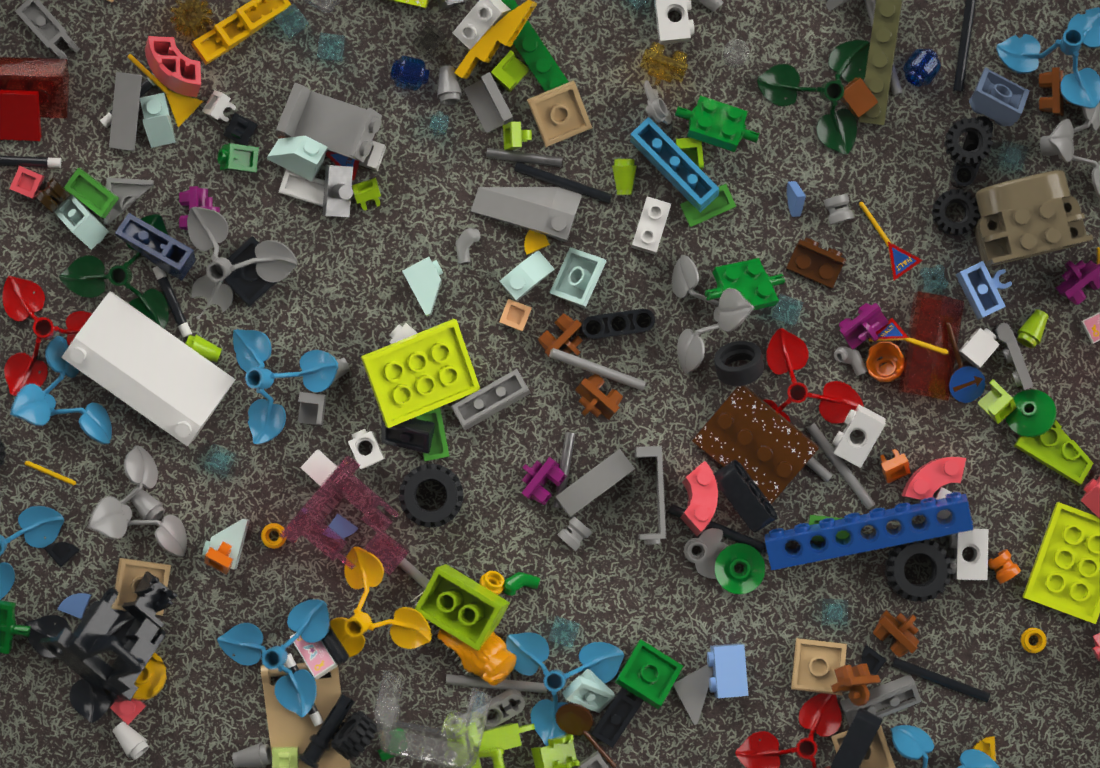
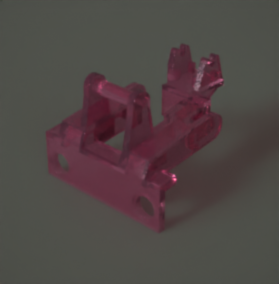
(312, 524)

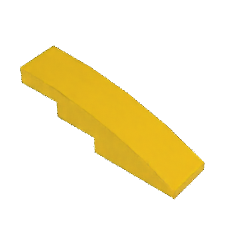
(237, 28)
(503, 32)

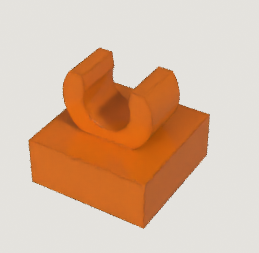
(895, 467)
(219, 559)

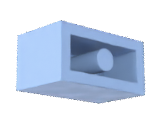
(728, 670)

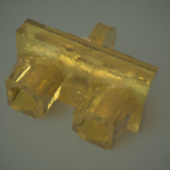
(662, 66)

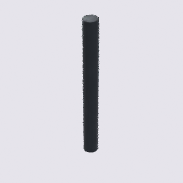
(964, 45)
(563, 182)
(727, 532)
(941, 680)

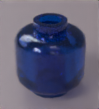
(921, 67)
(409, 73)

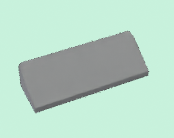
(125, 111)
(490, 399)
(884, 696)

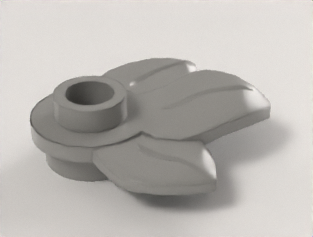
(656, 107)
(710, 548)

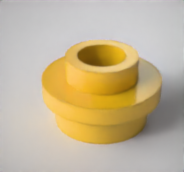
(266, 532)
(493, 581)
(1025, 640)

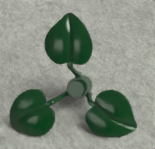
(835, 129)
(87, 277)

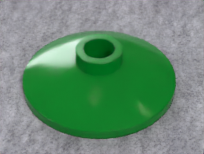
(1036, 422)
(749, 578)

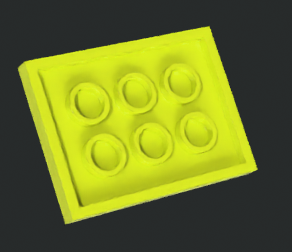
(420, 373)
(1068, 565)

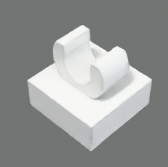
(217, 104)

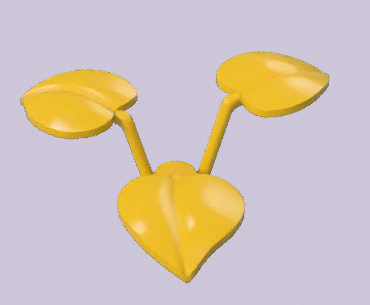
(409, 626)

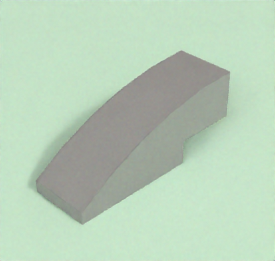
(594, 483)

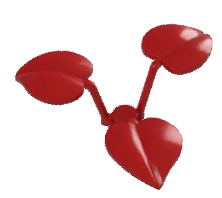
(18, 304)
(790, 353)
(818, 714)

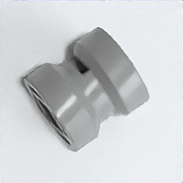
(839, 215)
(574, 533)

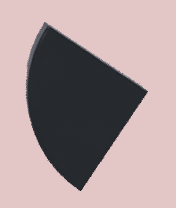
(62, 552)
(873, 660)

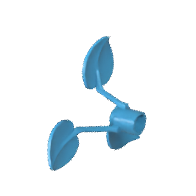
(1079, 87)
(254, 348)
(38, 405)
(35, 524)
(533, 649)
(296, 690)
(916, 743)

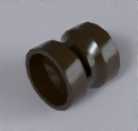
(56, 190)

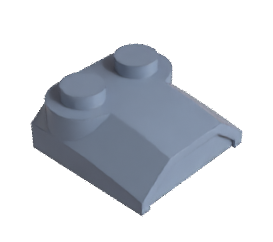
(998, 98)

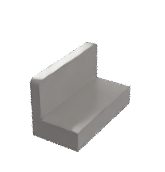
(488, 103)

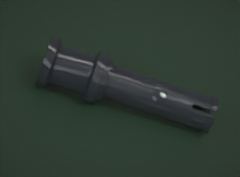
(321, 741)

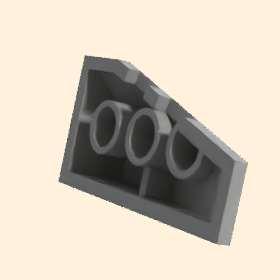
(532, 208)

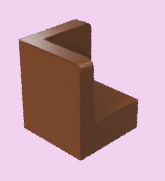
(858, 97)

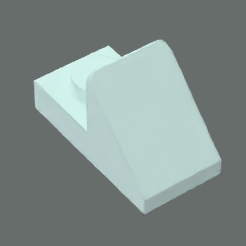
(157, 120)
(589, 692)

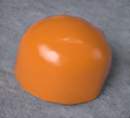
(892, 355)

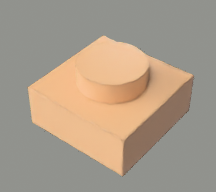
(515, 315)

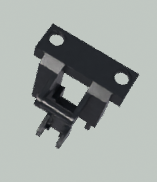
(81, 648)

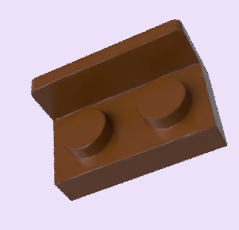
(816, 262)

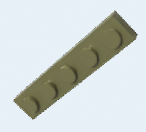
(881, 58)

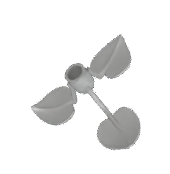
(1061, 142)
(208, 229)
(729, 314)
(113, 516)

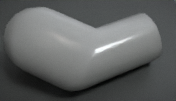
(464, 242)
(852, 357)

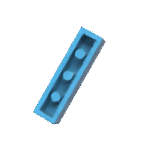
(674, 164)

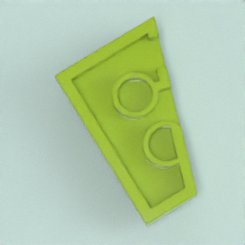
(1057, 453)

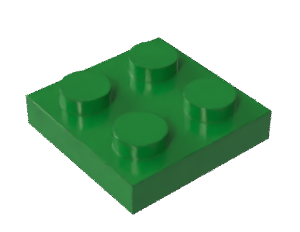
(649, 674)

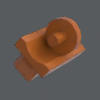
(1055, 103)
(569, 327)
(595, 400)
(901, 628)
(855, 681)

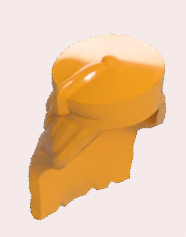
(491, 662)

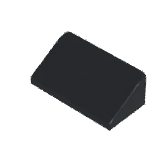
(411, 434)

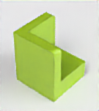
(509, 71)
(692, 149)
(997, 402)

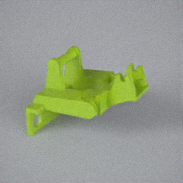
(558, 754)

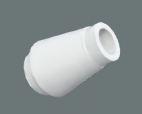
(130, 740)

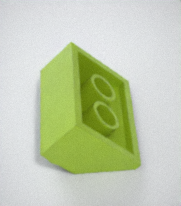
(461, 606)

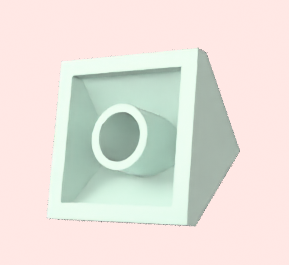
(578, 277)

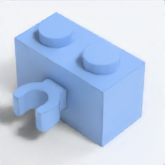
(982, 289)

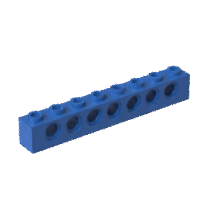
(881, 537)

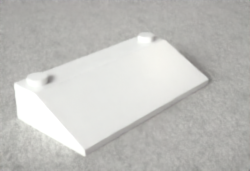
(148, 368)

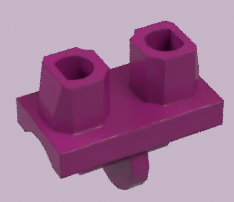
(195, 198)
(1076, 278)
(863, 326)
(547, 472)

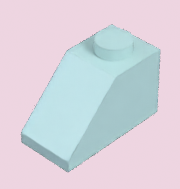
(299, 155)
(81, 222)
(526, 275)
(425, 282)
(234, 536)

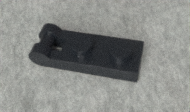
(616, 718)

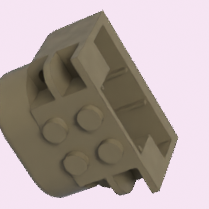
(1028, 218)

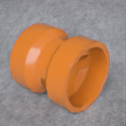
(1003, 566)

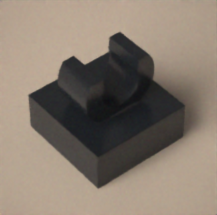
(240, 129)

